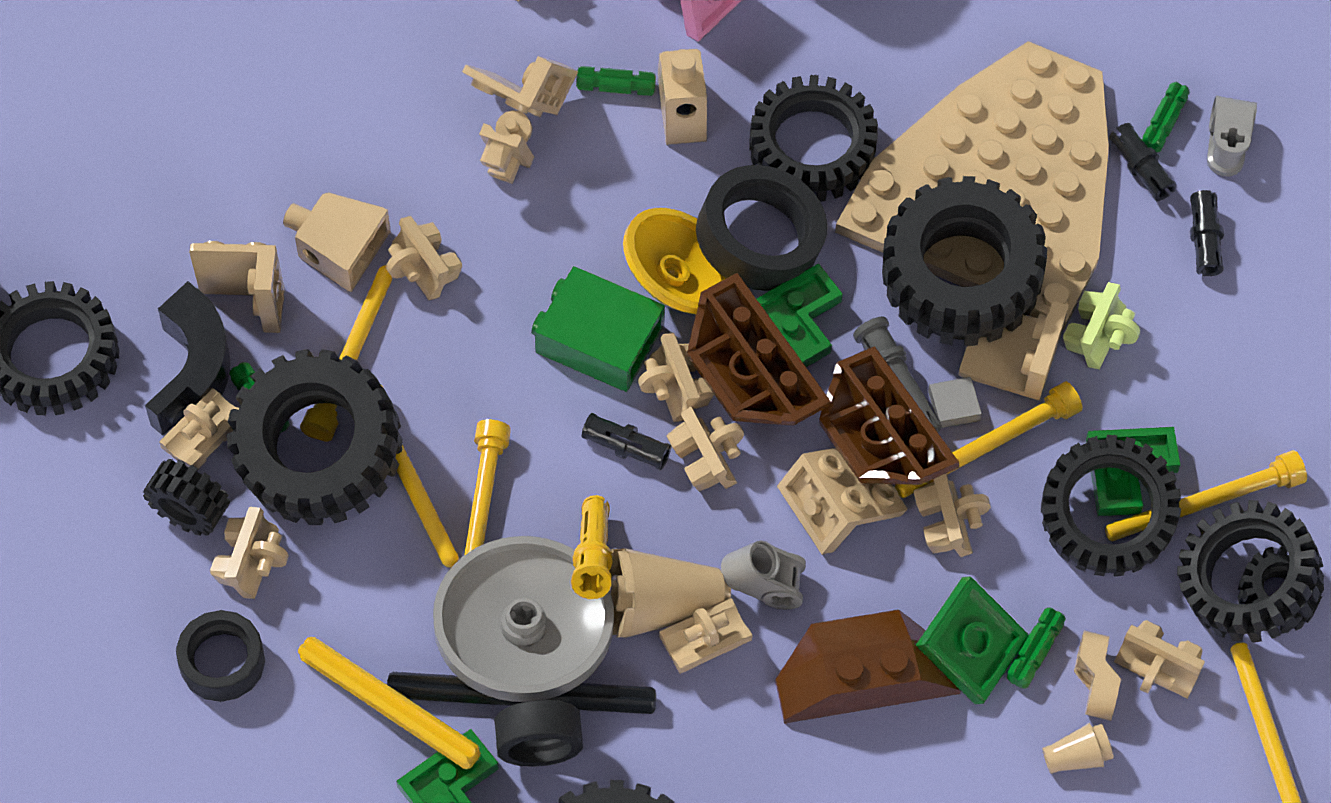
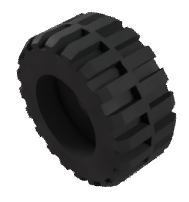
(974, 212)
(282, 394)

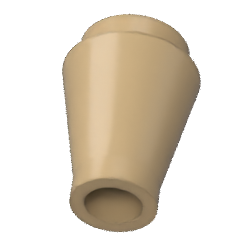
(1079, 750)

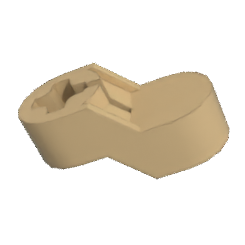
(1097, 675)

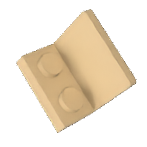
(543, 89)
(242, 271)
(1021, 357)
(833, 500)

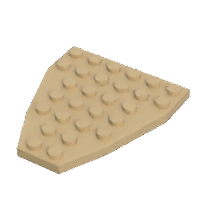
(1021, 122)

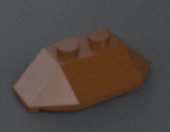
(749, 359)
(881, 425)
(858, 667)

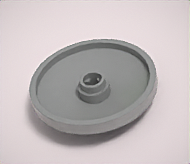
(517, 624)

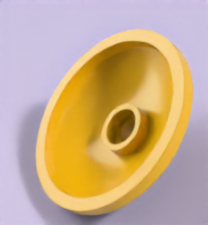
(668, 259)

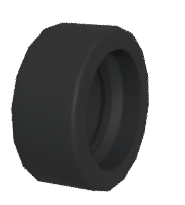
(216, 624)
(538, 733)

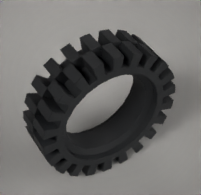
(816, 98)
(79, 381)
(1127, 457)
(1266, 614)

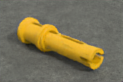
(593, 556)

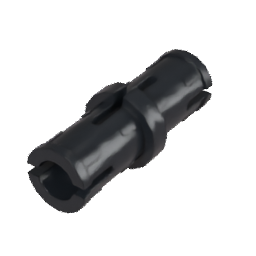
(1143, 161)
(1206, 233)
(652, 450)

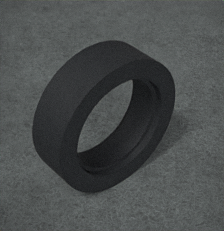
(773, 188)

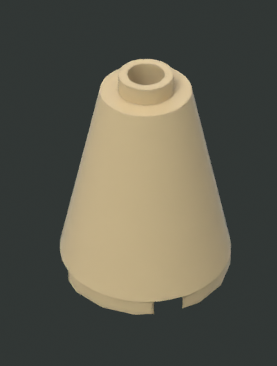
(660, 591)

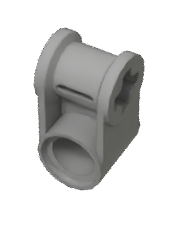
(1230, 134)
(765, 574)

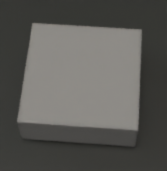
(955, 402)

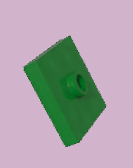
(972, 640)

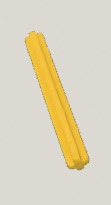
(389, 702)

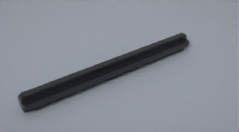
(584, 696)

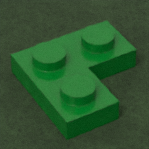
(794, 307)
(1118, 490)
(445, 781)

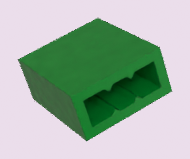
(598, 328)

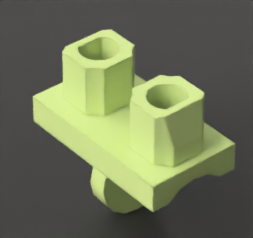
(1108, 326)

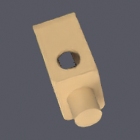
(681, 83)
(338, 236)

